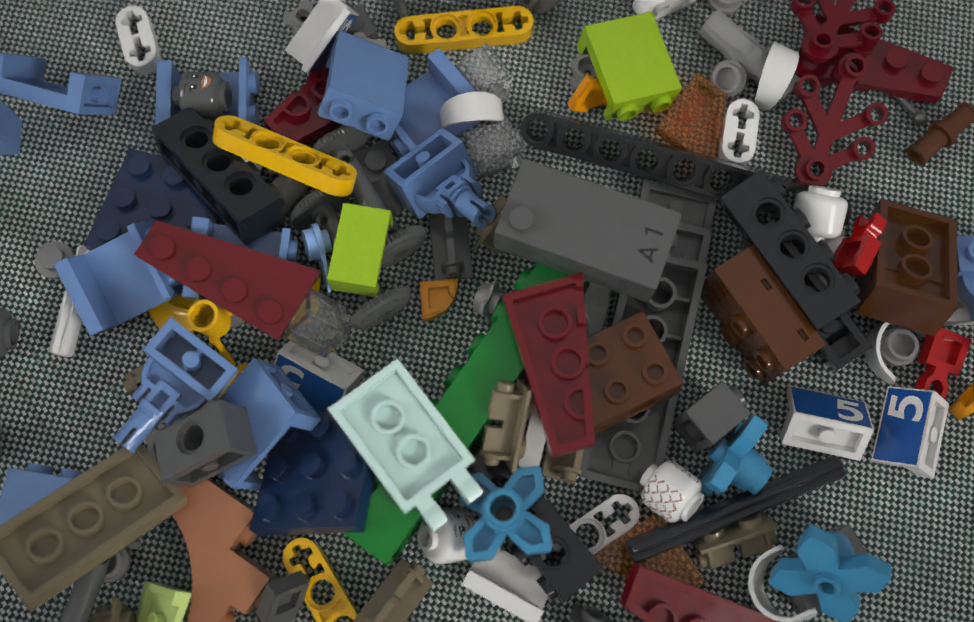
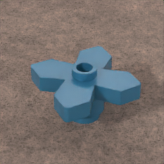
(737, 461)
(523, 529)
(832, 571)

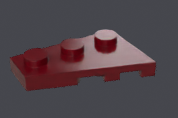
(298, 113)

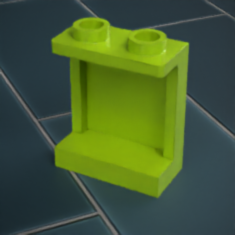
(631, 65)

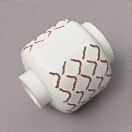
(671, 491)

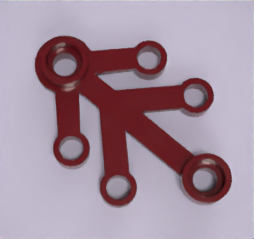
(822, 44)
(829, 125)

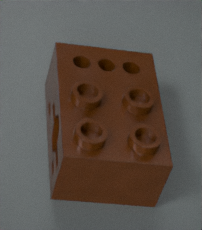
(913, 270)
(759, 316)
(628, 371)

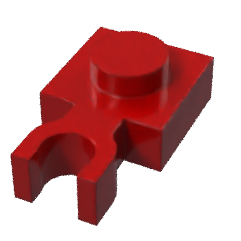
(857, 253)
(943, 356)

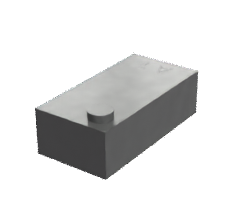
(586, 230)

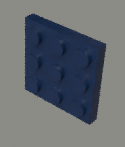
(143, 192)
(313, 484)

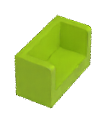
(359, 249)

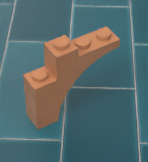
(222, 575)

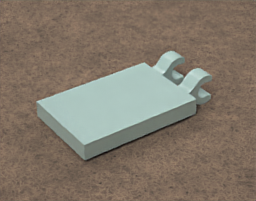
(406, 442)

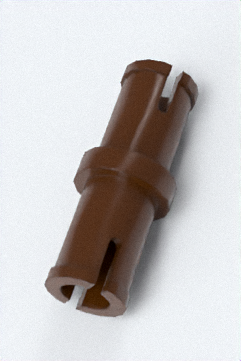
(941, 134)

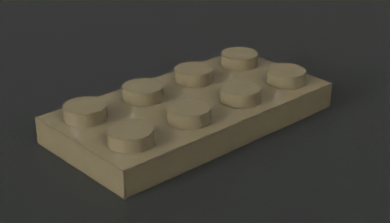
(84, 524)

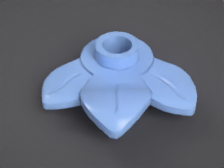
(316, 245)

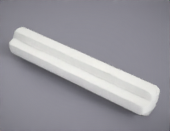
(67, 324)

